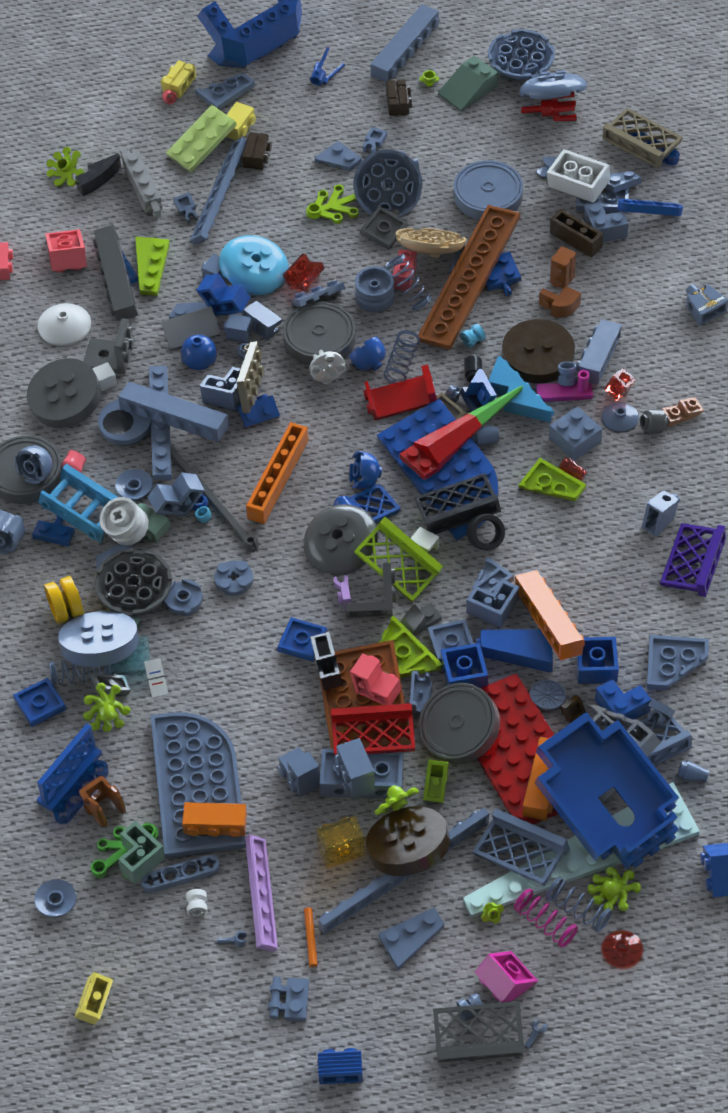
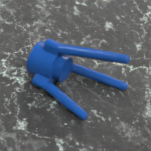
(319, 75)

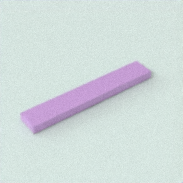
(261, 893)

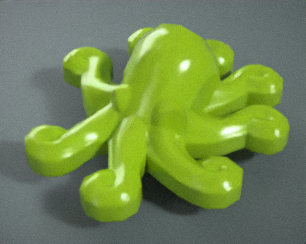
(65, 167)
(105, 706)
(395, 799)
(613, 888)

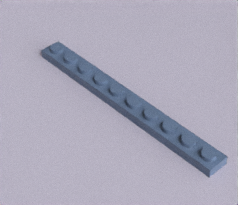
(382, 885)

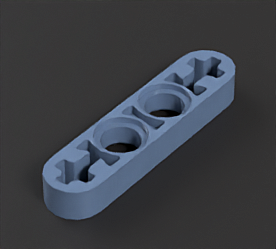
(179, 871)

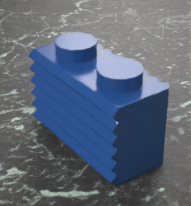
(340, 1066)

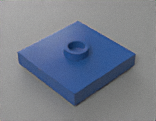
(297, 639)
(39, 702)

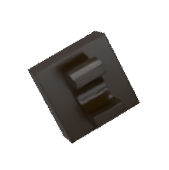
(572, 708)

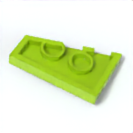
(552, 481)

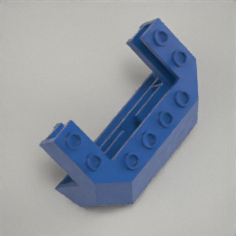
(253, 38)

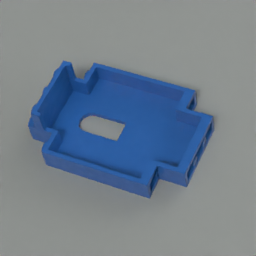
(589, 763)

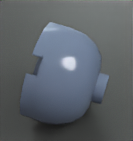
(33, 463)

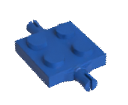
(504, 274)

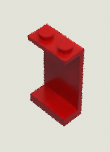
(401, 396)

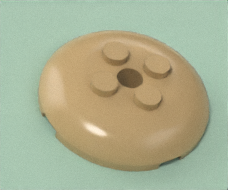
(430, 241)

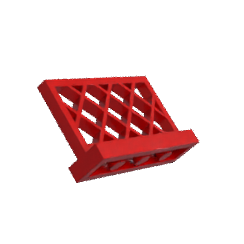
(372, 716)

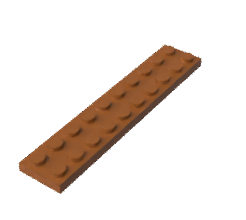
(468, 277)

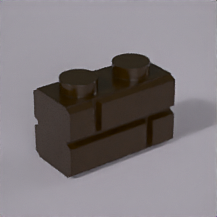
(398, 98)
(256, 151)

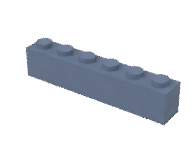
(405, 43)
(173, 411)

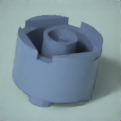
(11, 532)

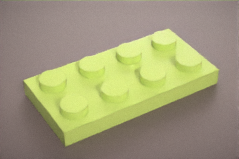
(201, 138)

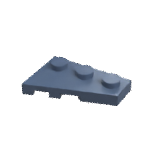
(226, 92)
(302, 298)
(409, 936)

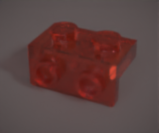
(302, 273)

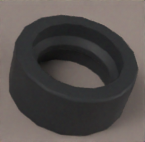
(472, 531)

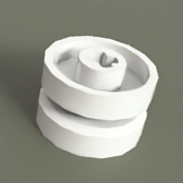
(124, 521)

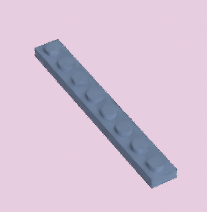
(217, 193)
(160, 432)

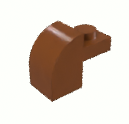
(562, 304)

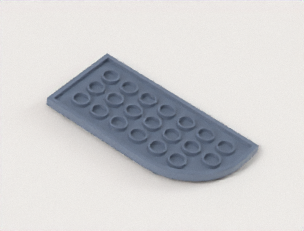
(194, 766)

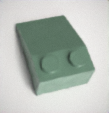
(469, 83)

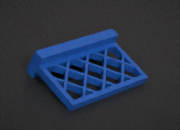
(67, 768)

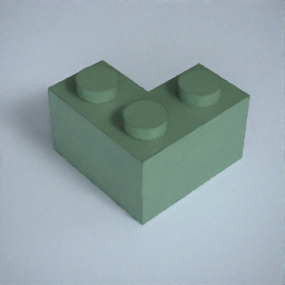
(142, 854)

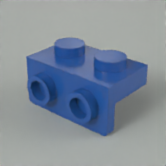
(262, 411)

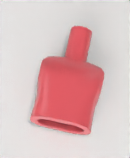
(74, 460)

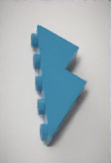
(527, 402)

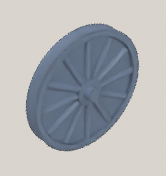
(547, 695)

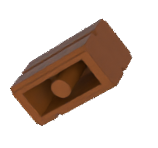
(562, 267)

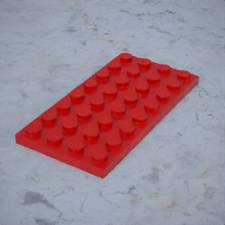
(514, 750)

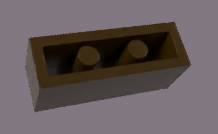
(576, 233)

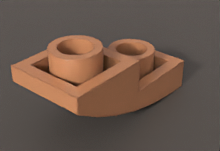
(683, 411)

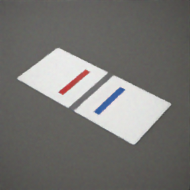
(156, 677)

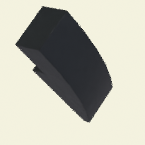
(98, 174)
(326, 661)

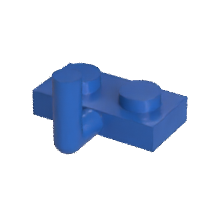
(53, 532)

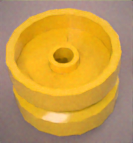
(66, 599)

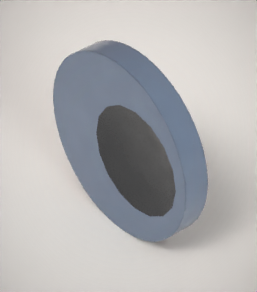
(122, 426)

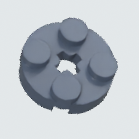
(231, 568)
(186, 606)

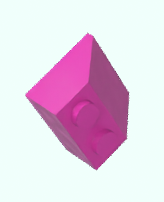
(505, 976)

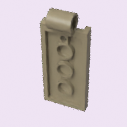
(250, 376)

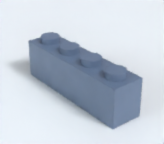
(599, 350)

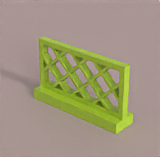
(407, 546)

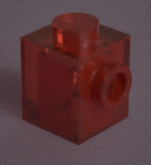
(620, 384)

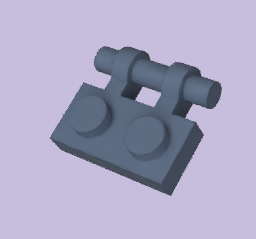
(296, 999)

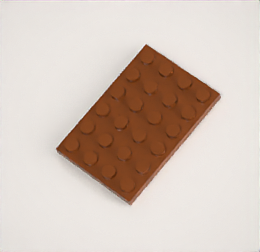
(346, 697)

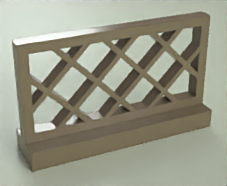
(634, 145)

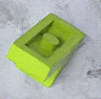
(436, 781)

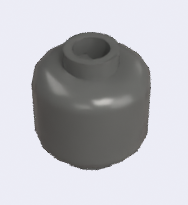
(654, 421)

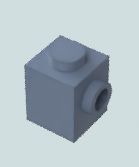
(211, 266)
(238, 328)

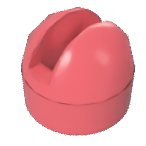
(169, 100)

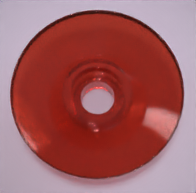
(618, 956)

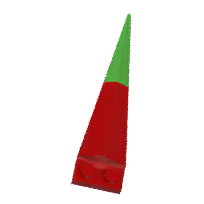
(435, 449)

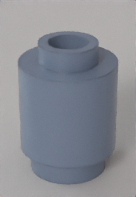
(486, 435)

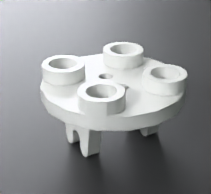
(327, 366)

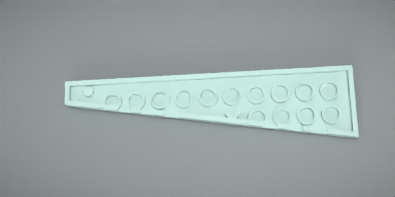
(571, 867)

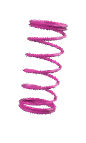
(566, 932)

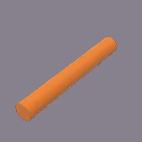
(310, 934)

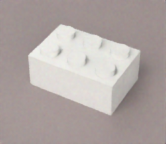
(578, 175)

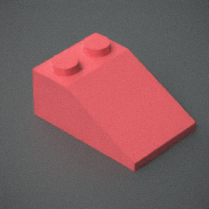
(66, 250)

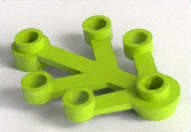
(317, 210)

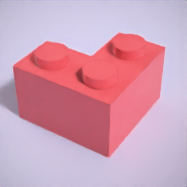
(374, 683)

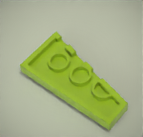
(151, 263)

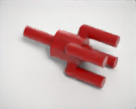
(553, 107)

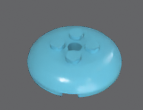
(256, 277)

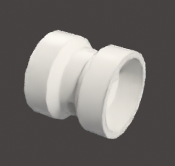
(196, 903)

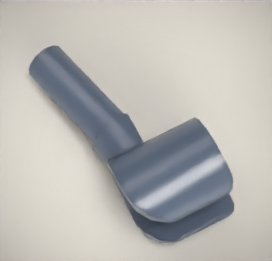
(240, 943)
(534, 1034)

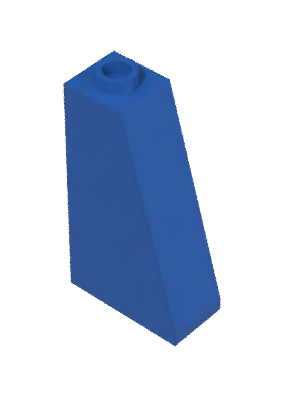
(518, 647)

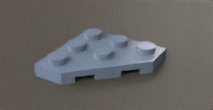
(673, 658)

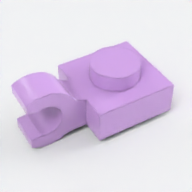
(344, 595)

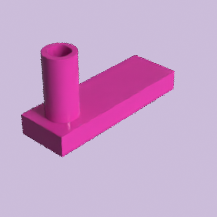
(555, 392)

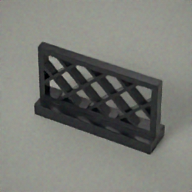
(461, 513)

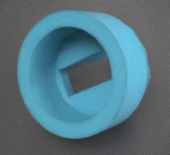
(203, 514)

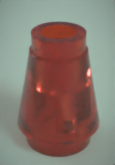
(572, 468)

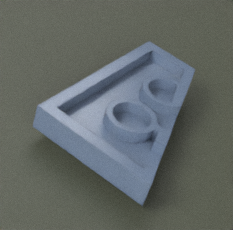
(609, 201)

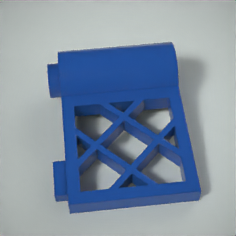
(364, 496)

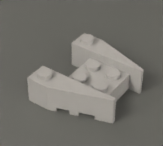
(637, 730)

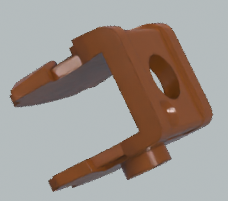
(104, 790)

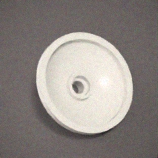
(64, 324)

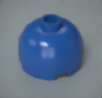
(198, 352)
(369, 355)
(364, 467)

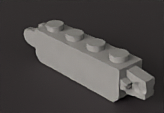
(142, 182)

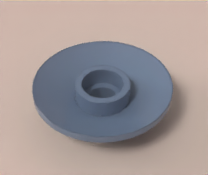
(620, 422)
(134, 478)
(51, 891)

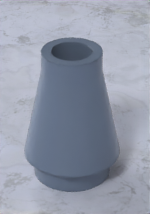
(691, 771)

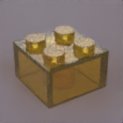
(340, 841)

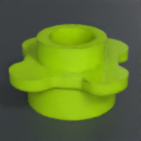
(429, 77)
(488, 909)

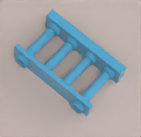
(84, 486)

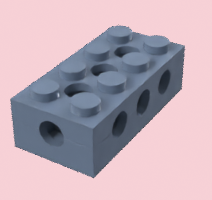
(386, 766)

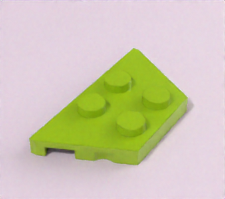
(409, 650)

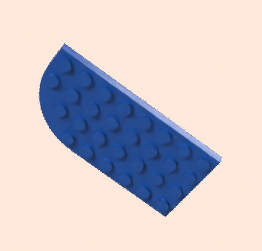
(464, 464)

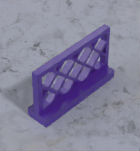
(708, 565)

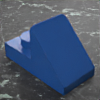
(481, 388)

